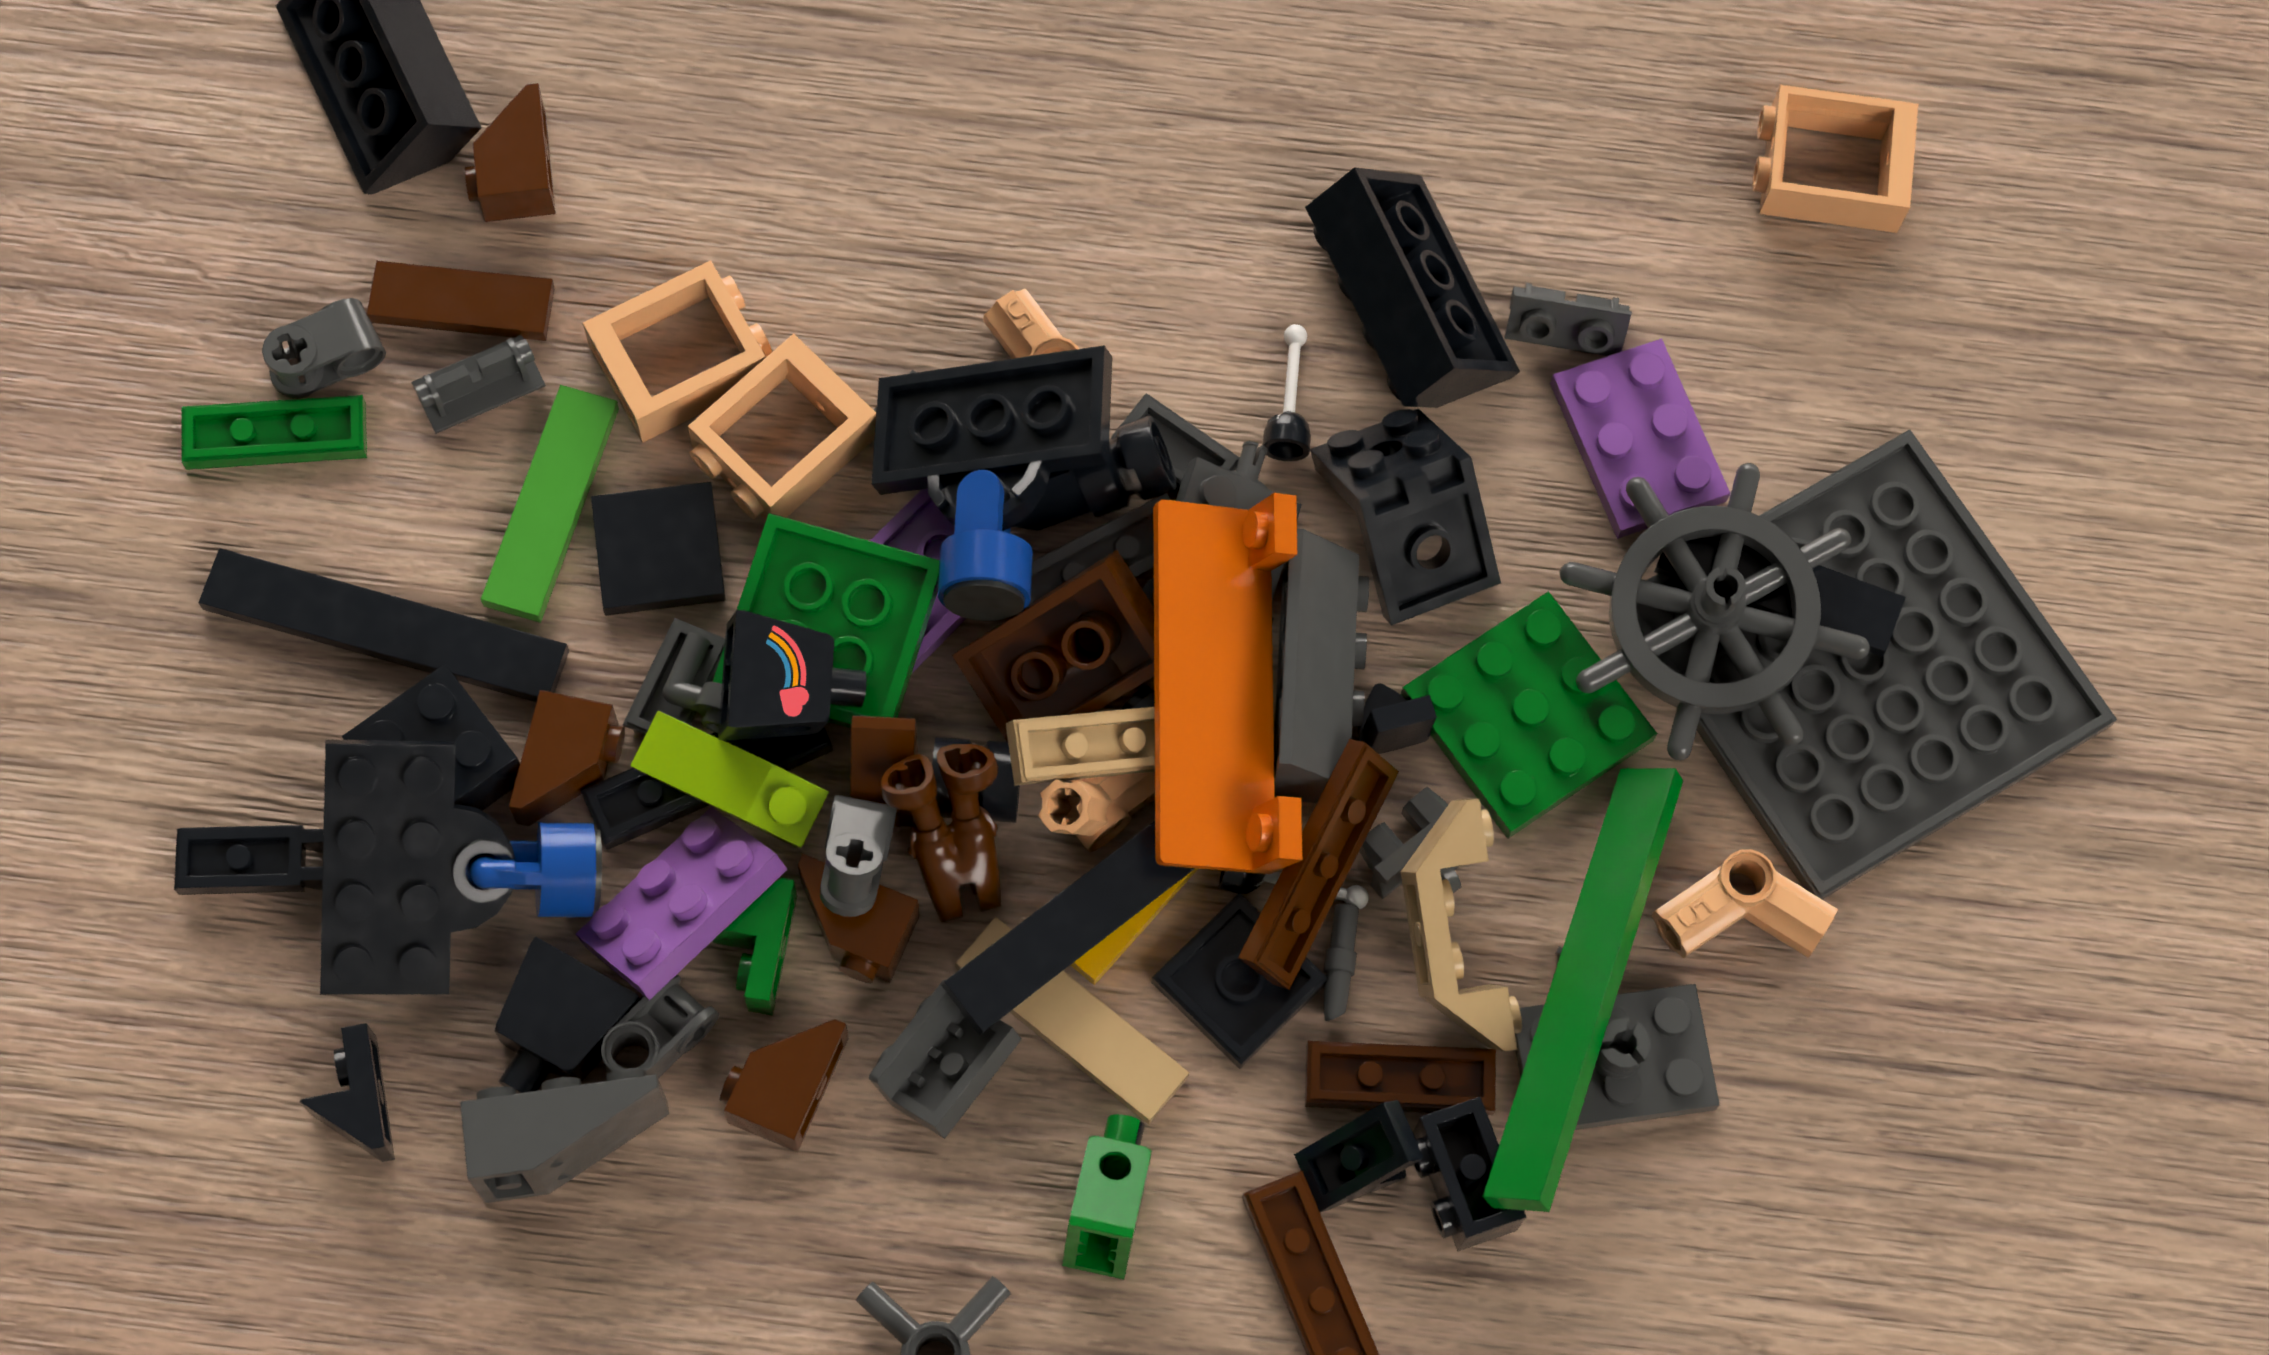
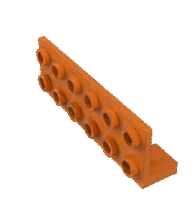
(1217, 687)

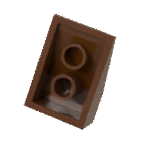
(1066, 648)

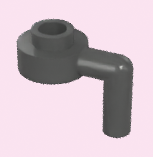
(680, 688)

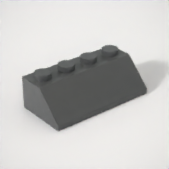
(1317, 664)

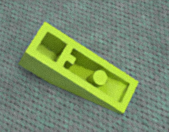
(730, 779)

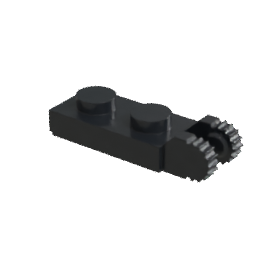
(246, 859)

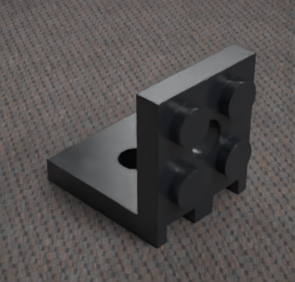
(1405, 487)

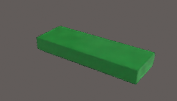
(274, 432)

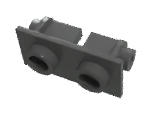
(1581, 325)
(478, 383)

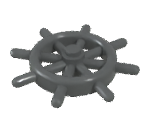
(1714, 610)

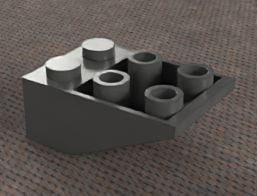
(549, 1136)

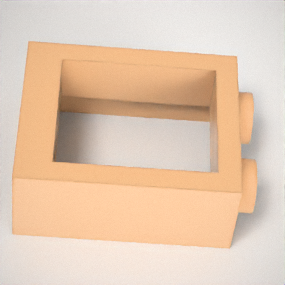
(1846, 115)
(824, 389)
(695, 395)

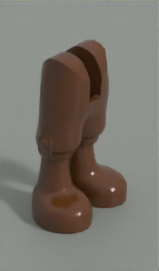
(955, 851)

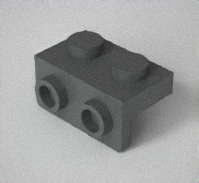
(941, 1063)

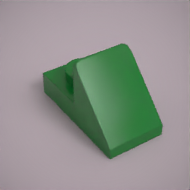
(766, 930)

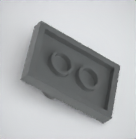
(1649, 1059)

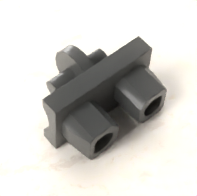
(1388, 855)

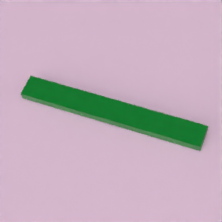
(1583, 991)

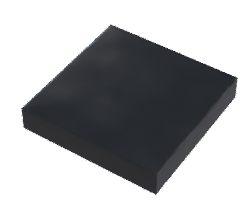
(658, 548)
(1227, 996)

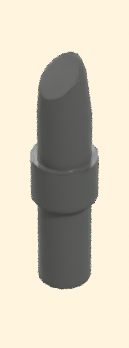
(1340, 960)

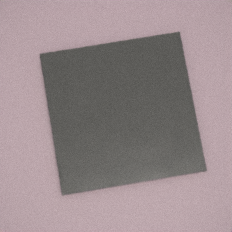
(1932, 729)

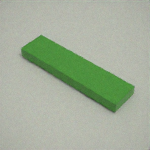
(550, 504)

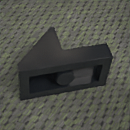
(362, 1110)
(1360, 1156)

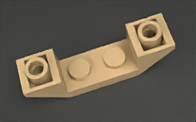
(1454, 840)

